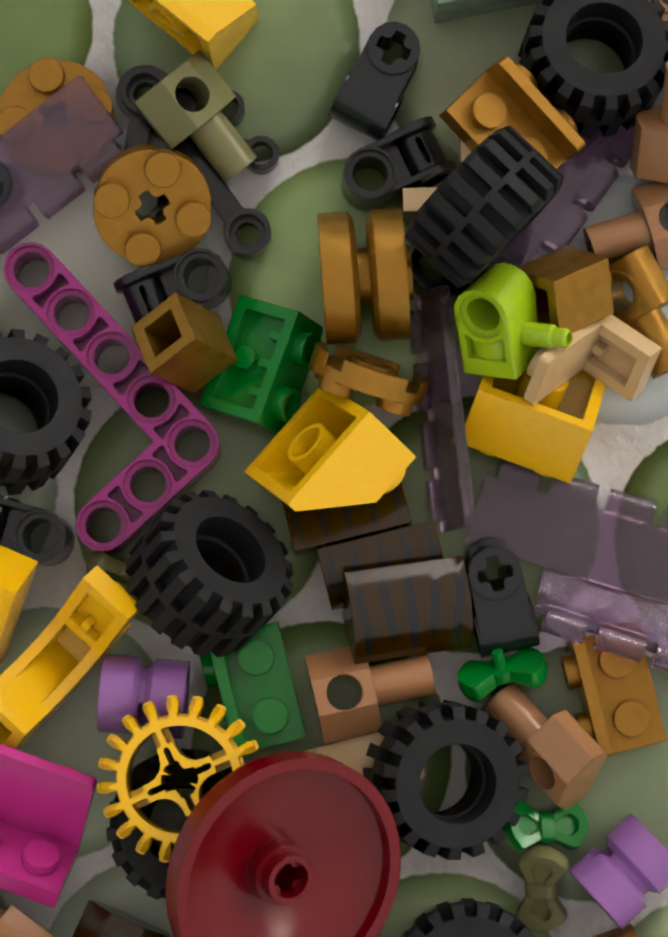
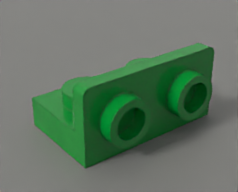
(271, 365)
(258, 690)

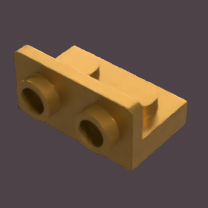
(510, 96)
(615, 697)

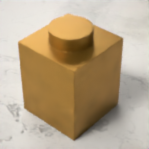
(571, 287)
(184, 343)

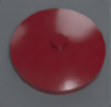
(285, 853)

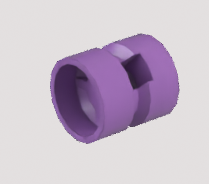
(129, 684)
(624, 870)

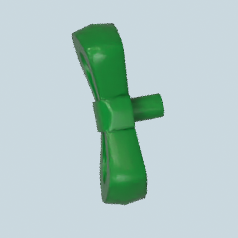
(524, 667)
(561, 826)

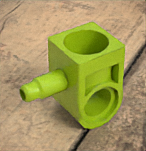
(501, 324)

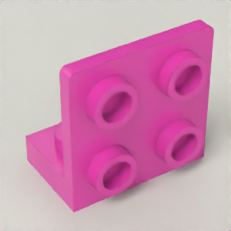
(40, 823)

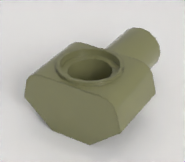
(207, 125)

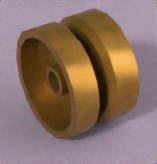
(365, 276)

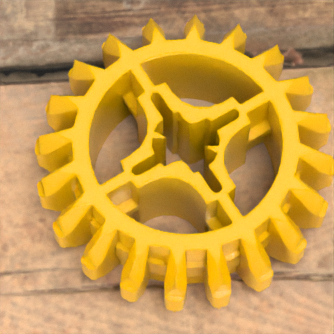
(159, 730)

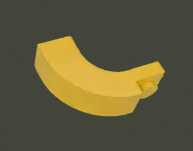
(63, 655)

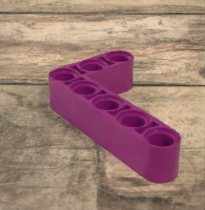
(125, 389)

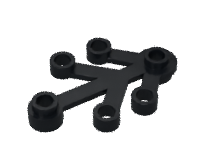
(222, 198)

